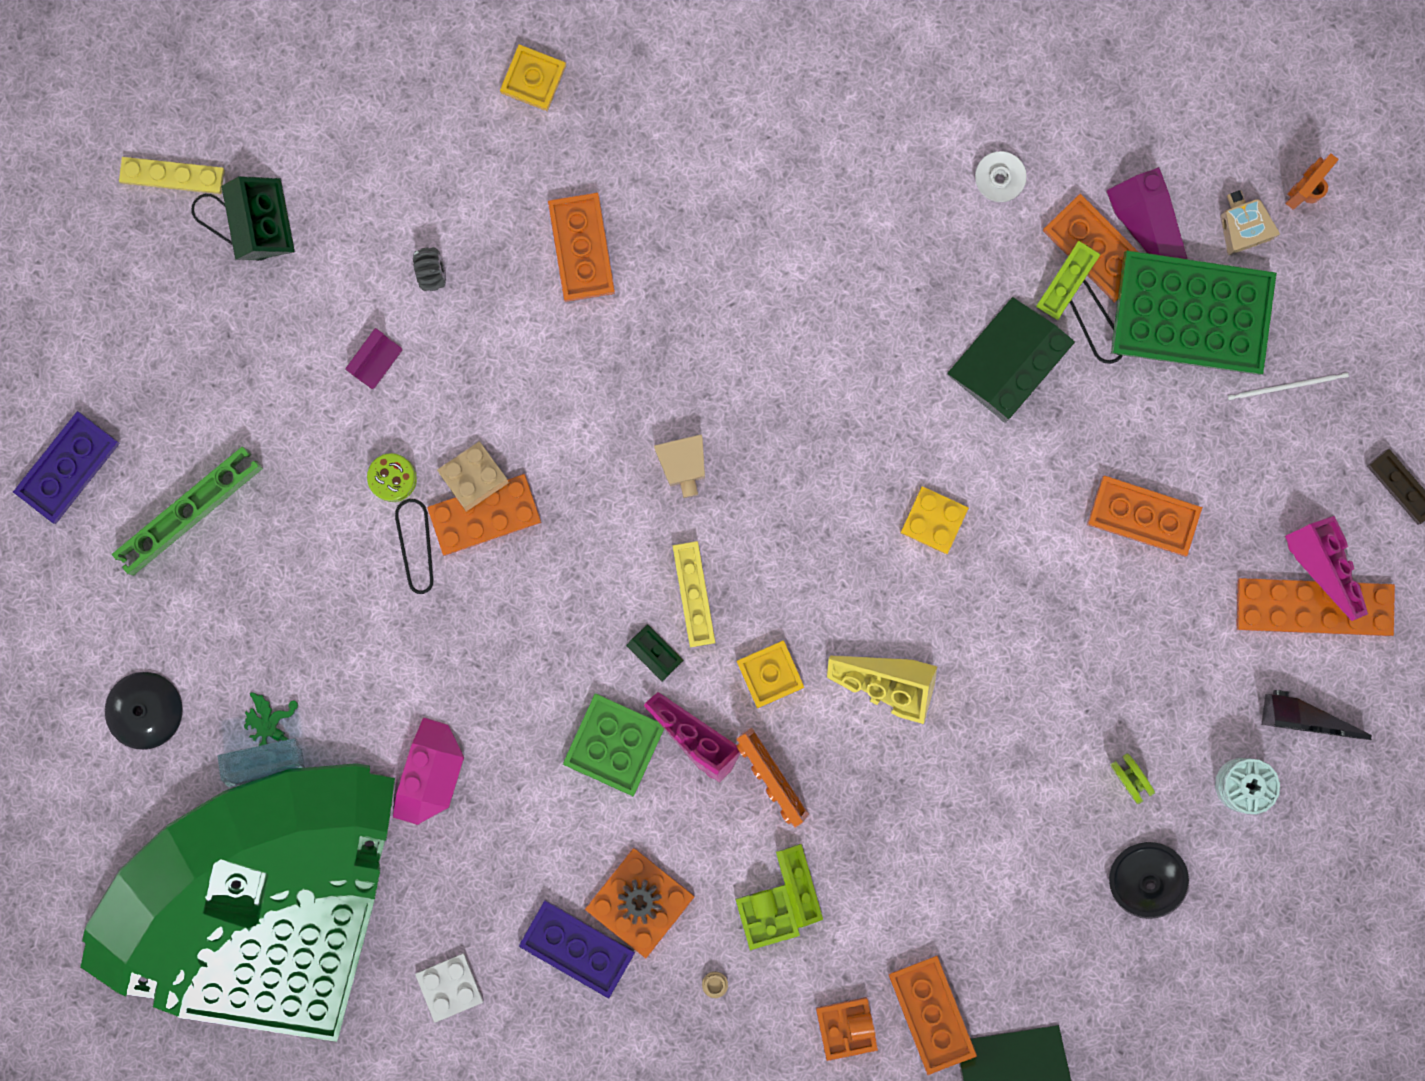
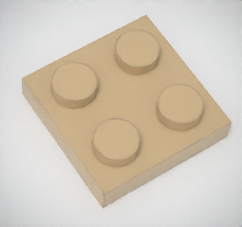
(472, 476)

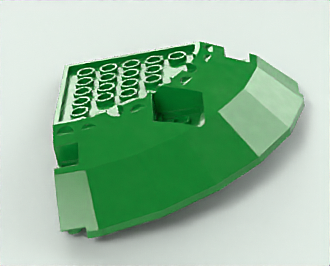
(282, 942)

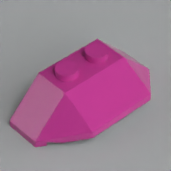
(428, 773)

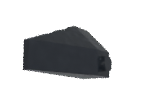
(1299, 715)

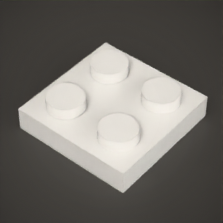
(449, 987)

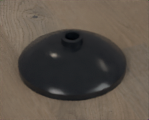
(160, 707)
(1149, 864)

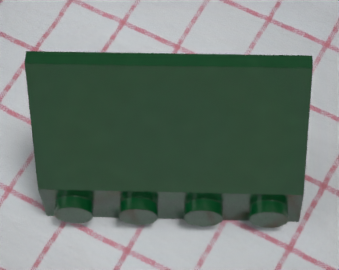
(1010, 358)
(1018, 1056)

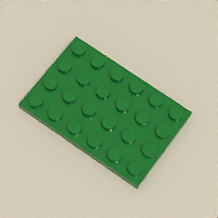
(1193, 313)

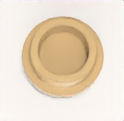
(715, 984)

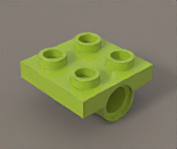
(767, 917)

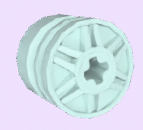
(1232, 789)

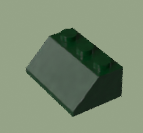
(257, 218)

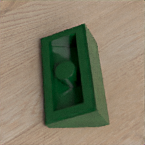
(654, 653)

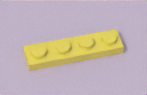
(171, 175)
(693, 594)

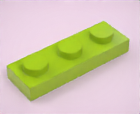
(1068, 280)
(799, 886)

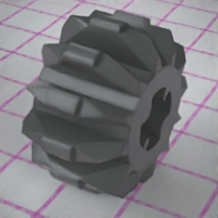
(429, 269)
(631, 905)

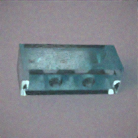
(259, 761)

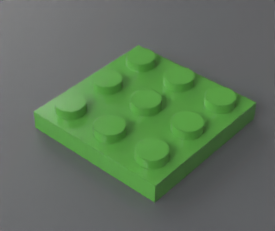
(614, 745)

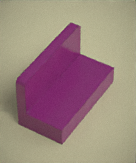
(374, 359)

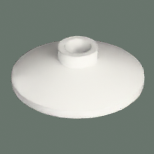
(1000, 164)

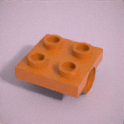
(1312, 178)
(846, 1029)

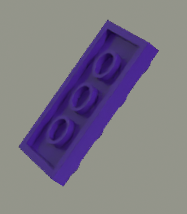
(66, 467)
(576, 949)

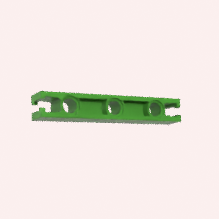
(171, 522)

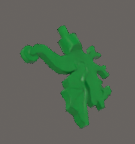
(267, 723)

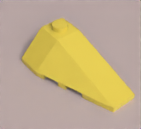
(897, 682)

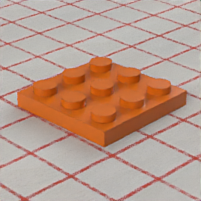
(639, 936)

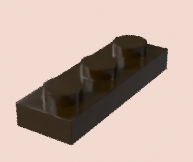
(1400, 484)

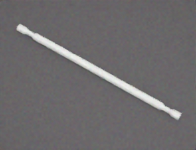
(1288, 386)

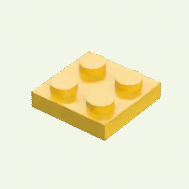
(533, 77)
(934, 520)
(770, 674)

